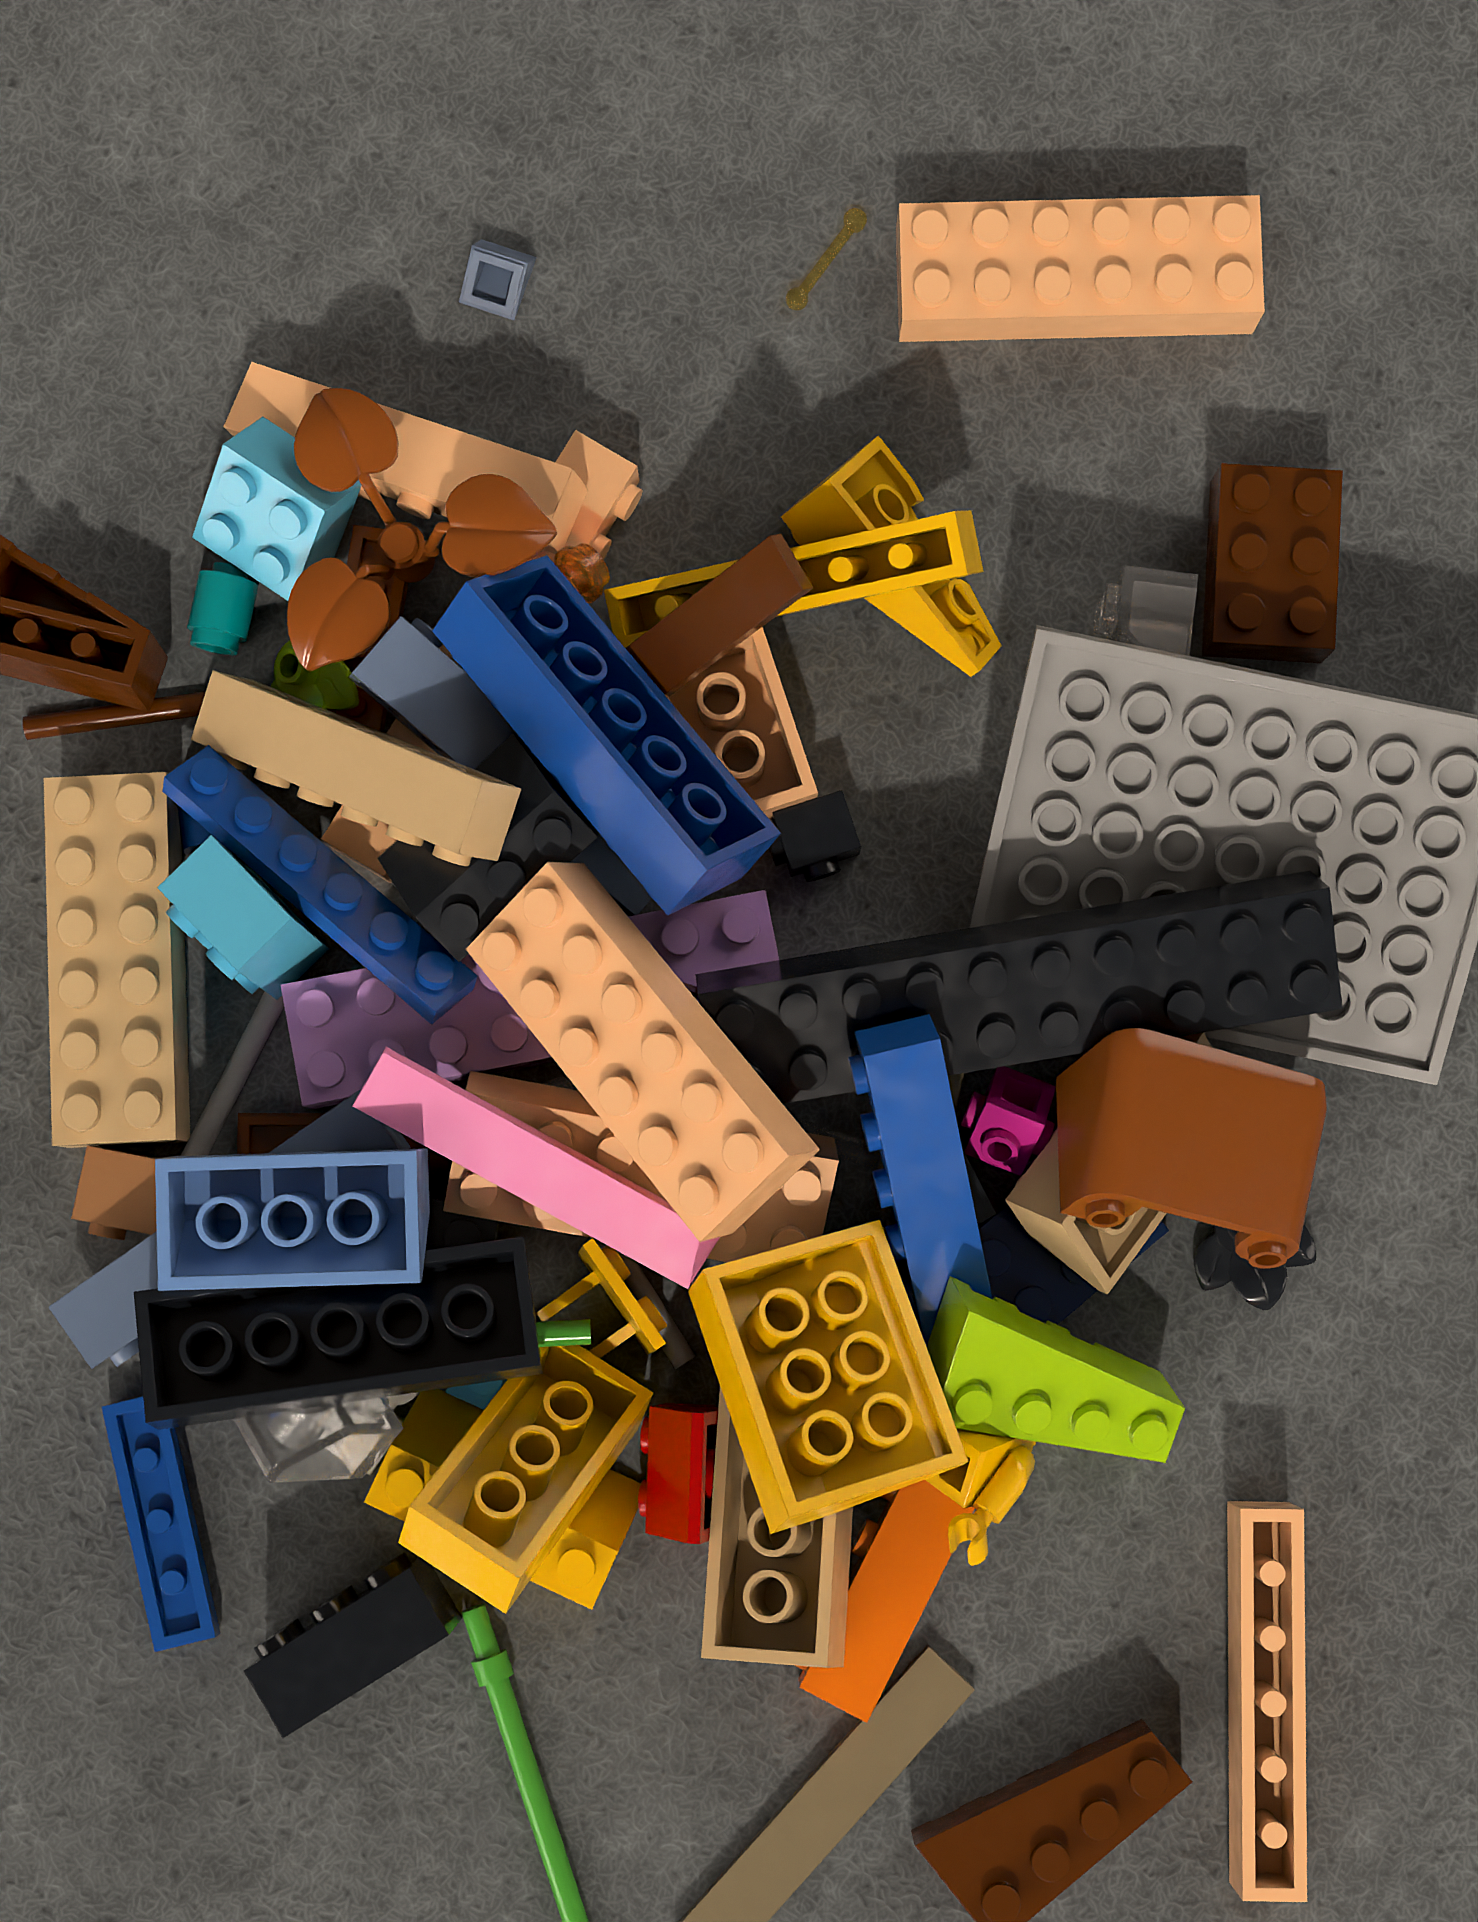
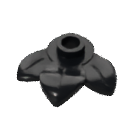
(1218, 1264)

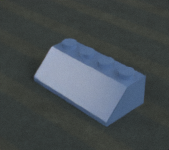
(291, 1219)

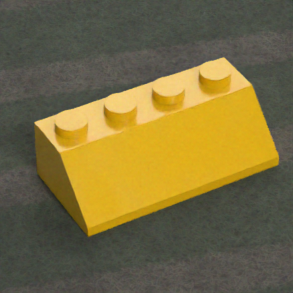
(585, 1550)

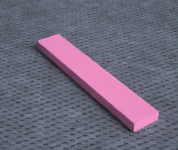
(532, 1166)

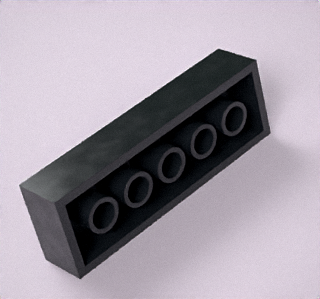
(317, 1346)

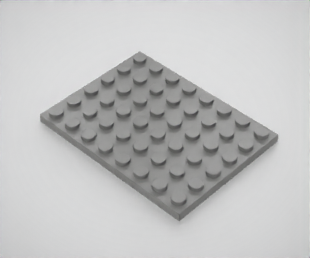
(1199, 773)

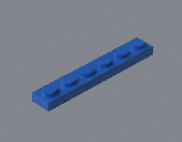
(320, 884)

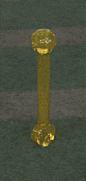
(854, 222)

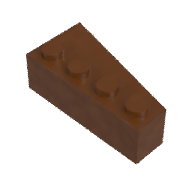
(1044, 1831)

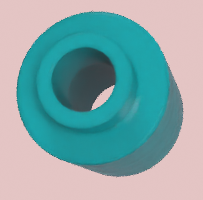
(221, 609)

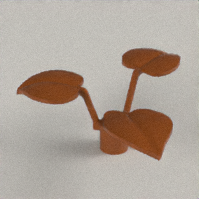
(488, 530)

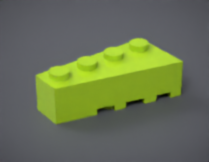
(1045, 1385)

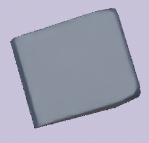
(496, 278)

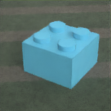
(267, 513)
(239, 920)

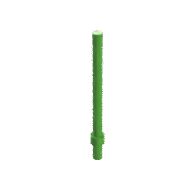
(493, 1671)

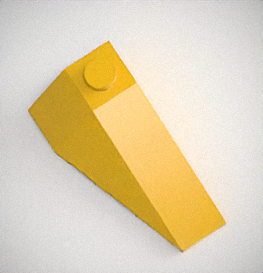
(876, 493)

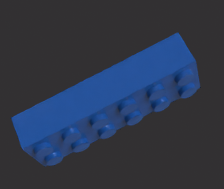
(605, 732)

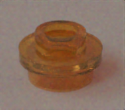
(584, 570)

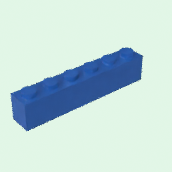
(921, 1160)

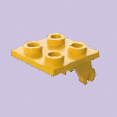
(610, 1271)

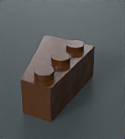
(72, 637)

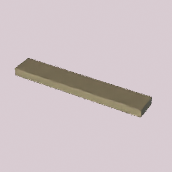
(835, 1794)

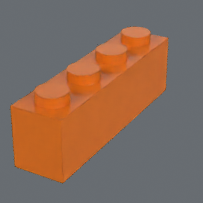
(887, 1594)

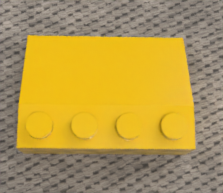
(825, 1374)

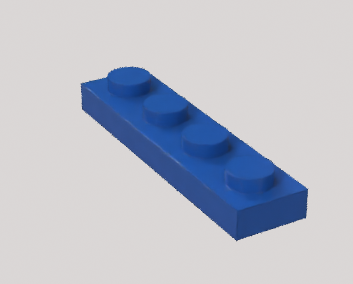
(161, 1527)

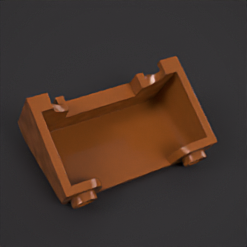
(1189, 1137)

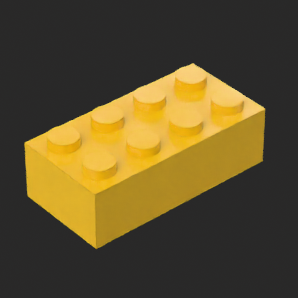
(524, 1472)

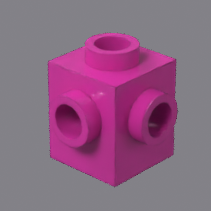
(1005, 1132)

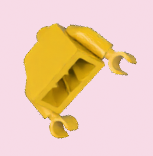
(989, 1481)

